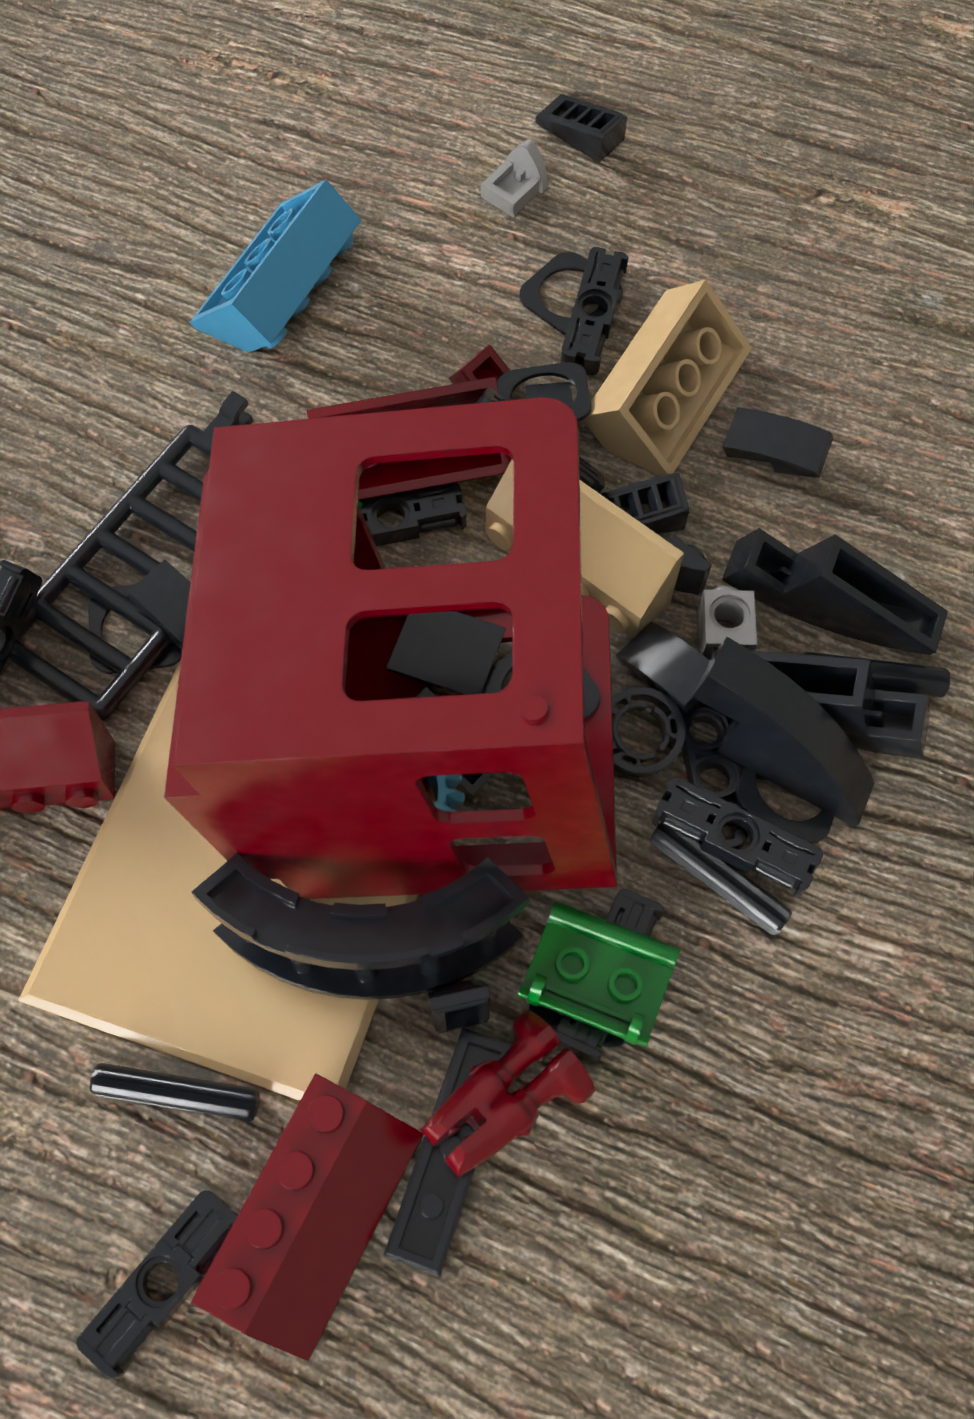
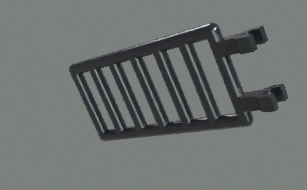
(103, 536)

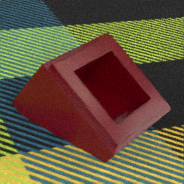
(481, 366)

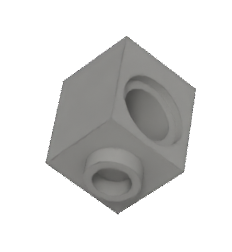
(729, 605)

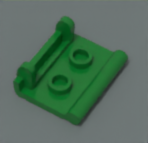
(599, 974)

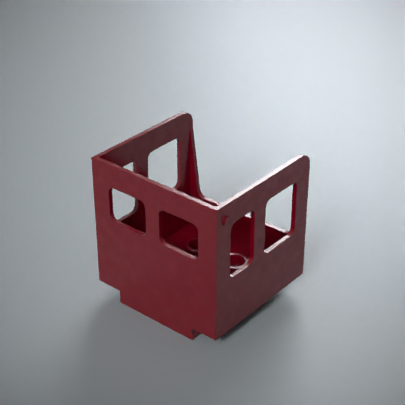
(284, 702)

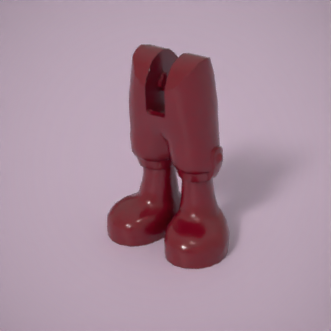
(492, 1109)

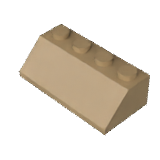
(668, 379)
(620, 557)

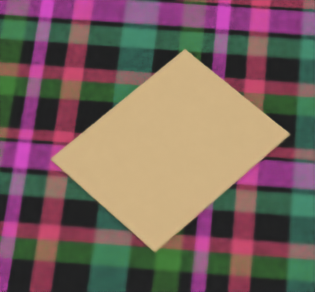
(144, 956)

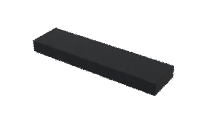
(434, 1191)

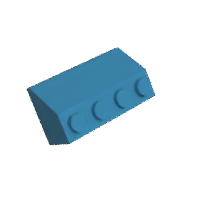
(279, 270)

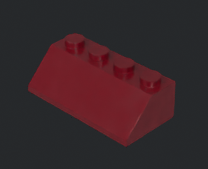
(407, 476)
(55, 757)
(308, 1219)

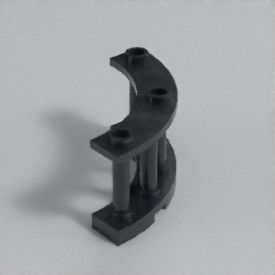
(365, 947)

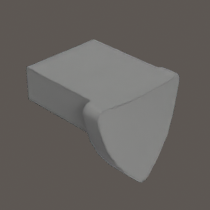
(516, 179)

